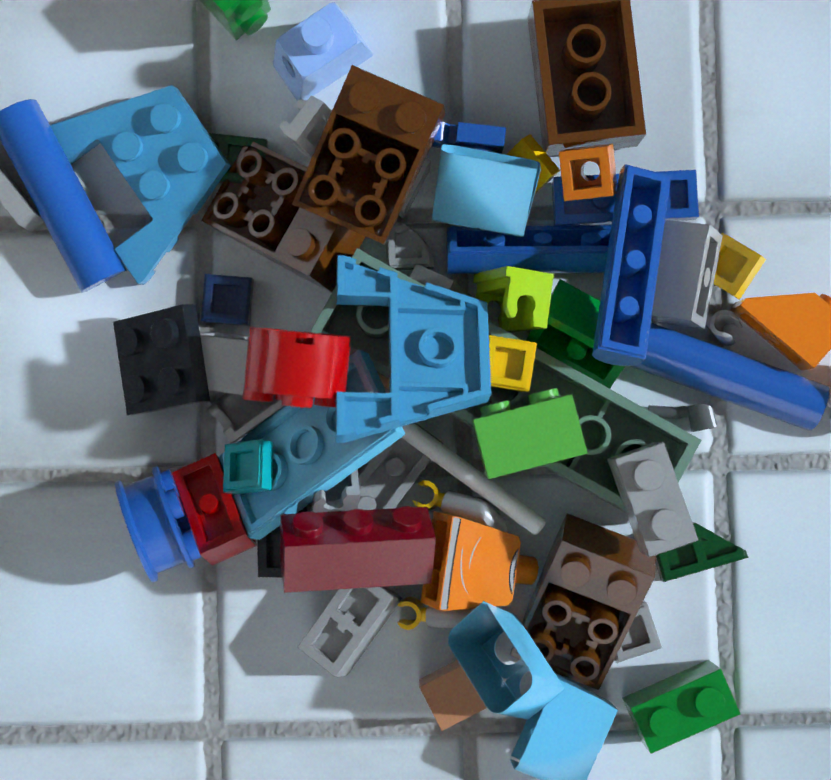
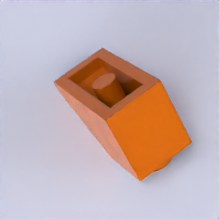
(792, 324)

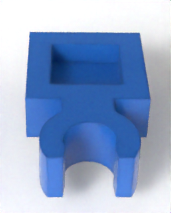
(471, 136)

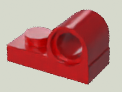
(210, 511)

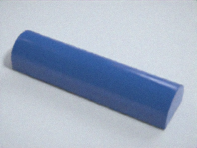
(58, 195)
(540, 249)
(631, 267)
(734, 378)

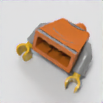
(471, 561)

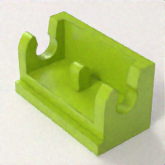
(521, 295)

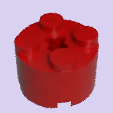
(295, 367)

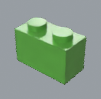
(529, 434)

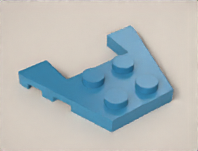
(161, 156)
(434, 352)

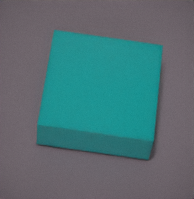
(248, 467)

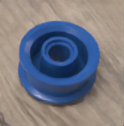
(157, 523)

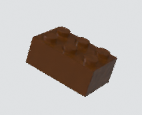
(586, 74)

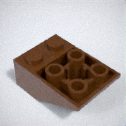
(369, 154)
(264, 219)
(580, 597)

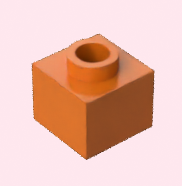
(576, 183)

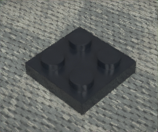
(161, 360)

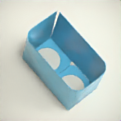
(484, 189)
(474, 648)
(564, 735)

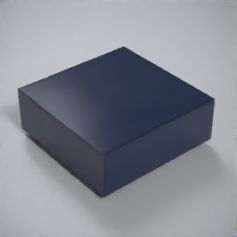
(227, 299)

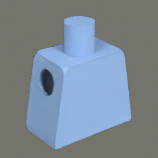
(319, 51)

